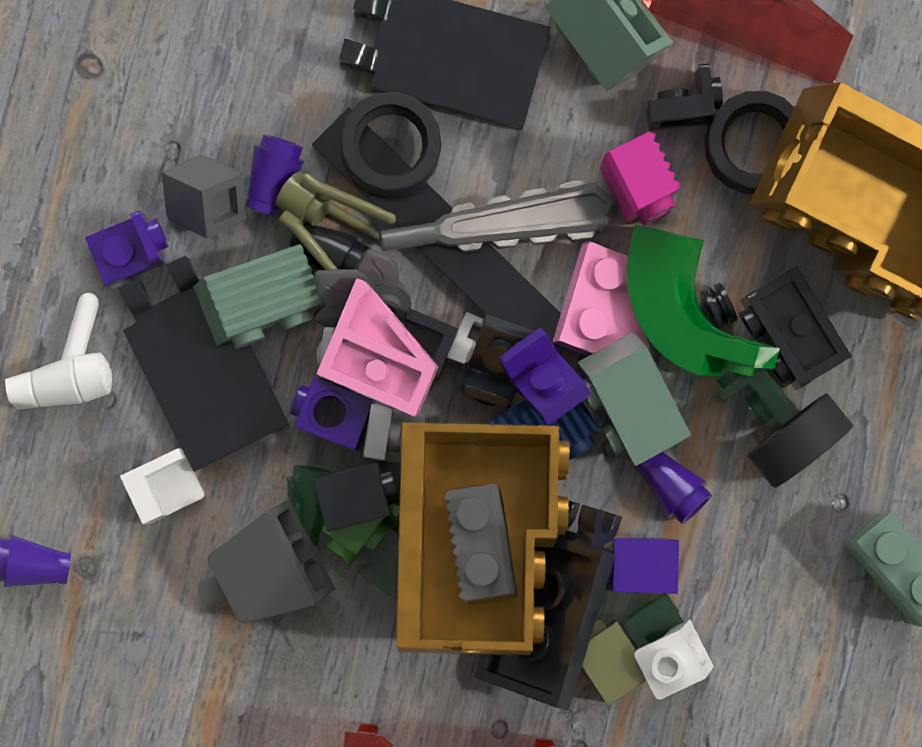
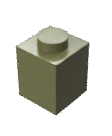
(612, 662)

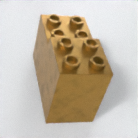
(855, 186)
(460, 456)

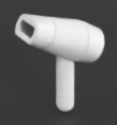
(74, 377)

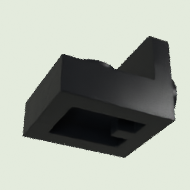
(678, 109)
(486, 377)

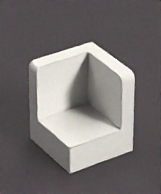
(162, 486)

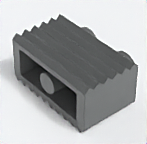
(481, 544)

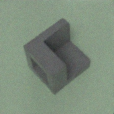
(204, 196)

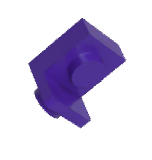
(128, 248)
(543, 377)

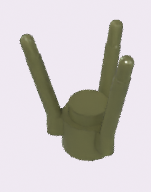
(309, 200)

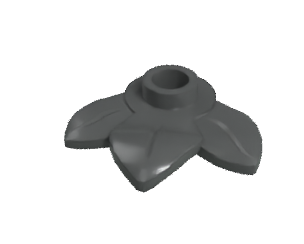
(376, 269)

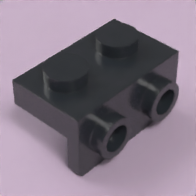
(795, 322)

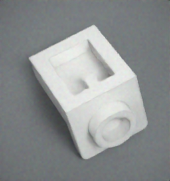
(674, 660)

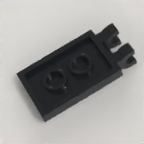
(452, 56)
(207, 391)
(571, 600)

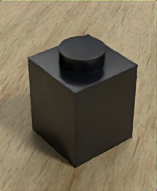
(355, 496)

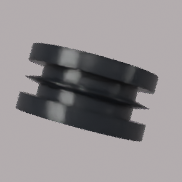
(718, 305)

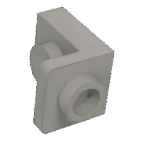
(385, 433)

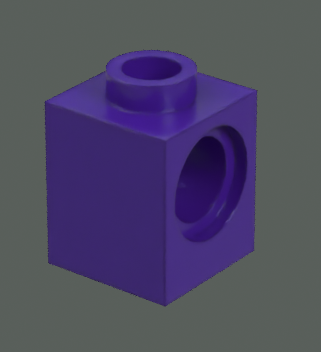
(356, 417)
(644, 565)

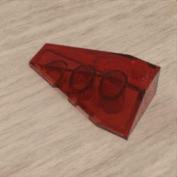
(780, 30)

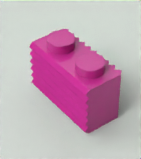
(640, 179)

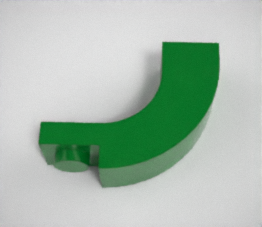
(666, 307)

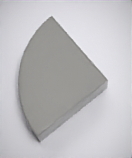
(465, 340)

